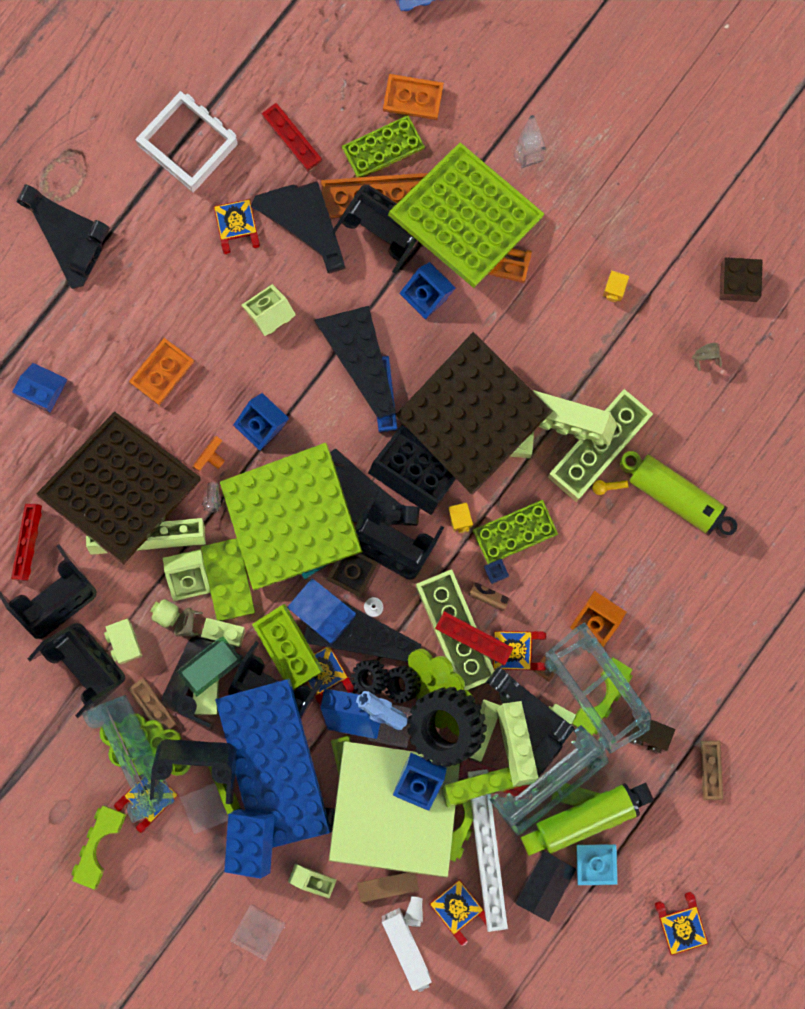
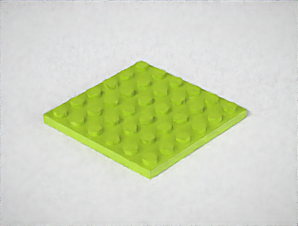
(466, 214)
(290, 516)

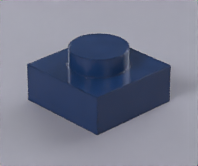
(496, 571)

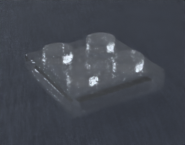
(204, 808)

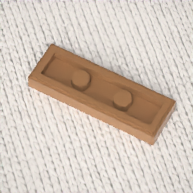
(151, 704)
(711, 770)
(387, 886)

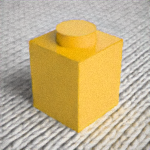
(615, 286)
(460, 518)

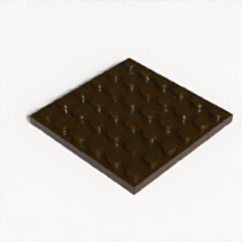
(473, 413)
(118, 487)

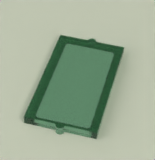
(209, 666)

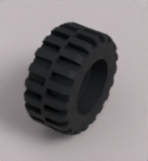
(428, 739)

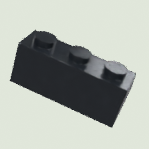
(545, 885)

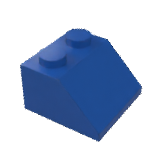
(427, 290)
(39, 387)
(260, 421)
(419, 782)

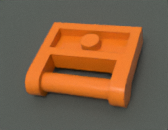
(513, 269)

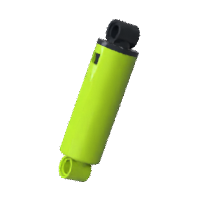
(678, 494)
(588, 818)

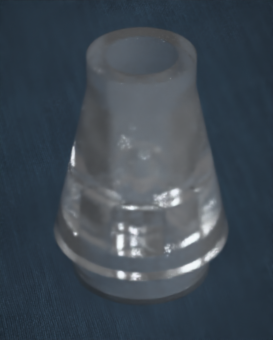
(212, 498)

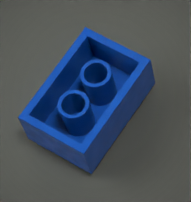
(249, 843)

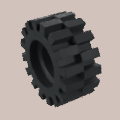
(378, 677)
(410, 682)

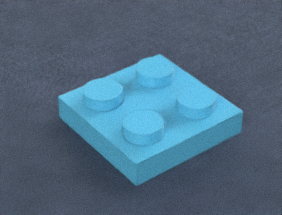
(596, 864)

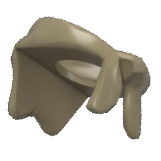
(708, 352)
(186, 630)

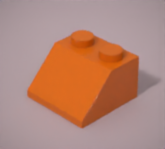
(600, 617)

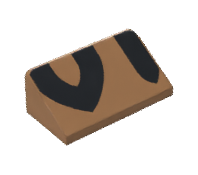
(489, 596)

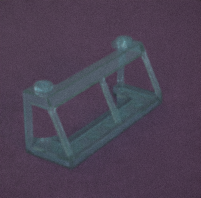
(589, 643)
(121, 712)
(587, 753)

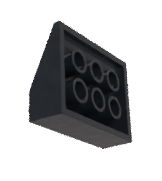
(412, 471)

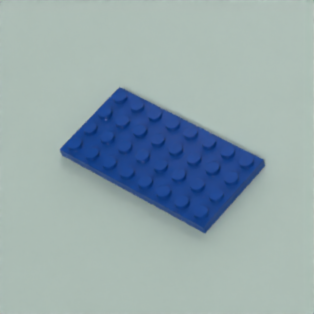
(274, 761)

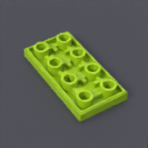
(383, 147)
(515, 532)

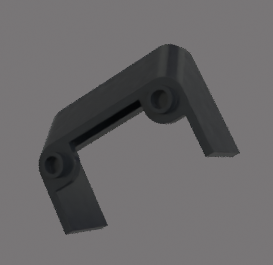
(371, 211)
(390, 546)
(56, 602)
(85, 660)
(251, 675)
(175, 692)
(197, 753)

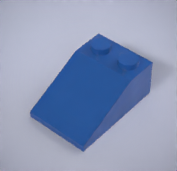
(321, 611)

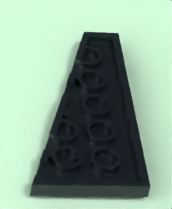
(357, 347)
(368, 637)

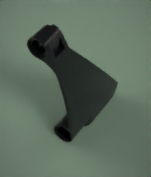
(305, 215)
(71, 236)
(360, 489)
(544, 726)

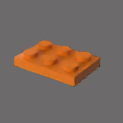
(413, 97)
(161, 371)

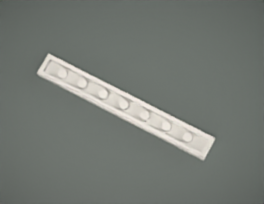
(488, 860)

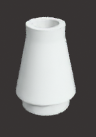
(414, 913)

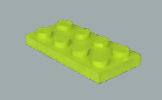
(227, 580)
(287, 647)

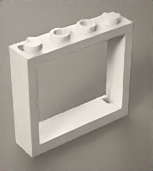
(194, 182)
(406, 950)

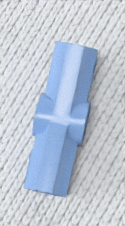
(381, 710)

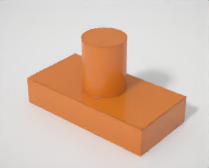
(209, 455)

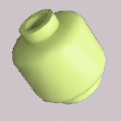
(165, 613)

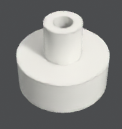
(373, 612)

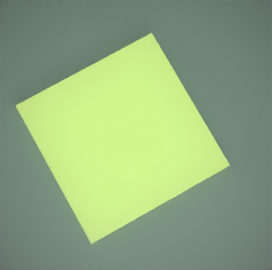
(384, 830)

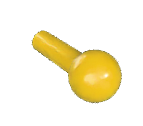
(600, 487)

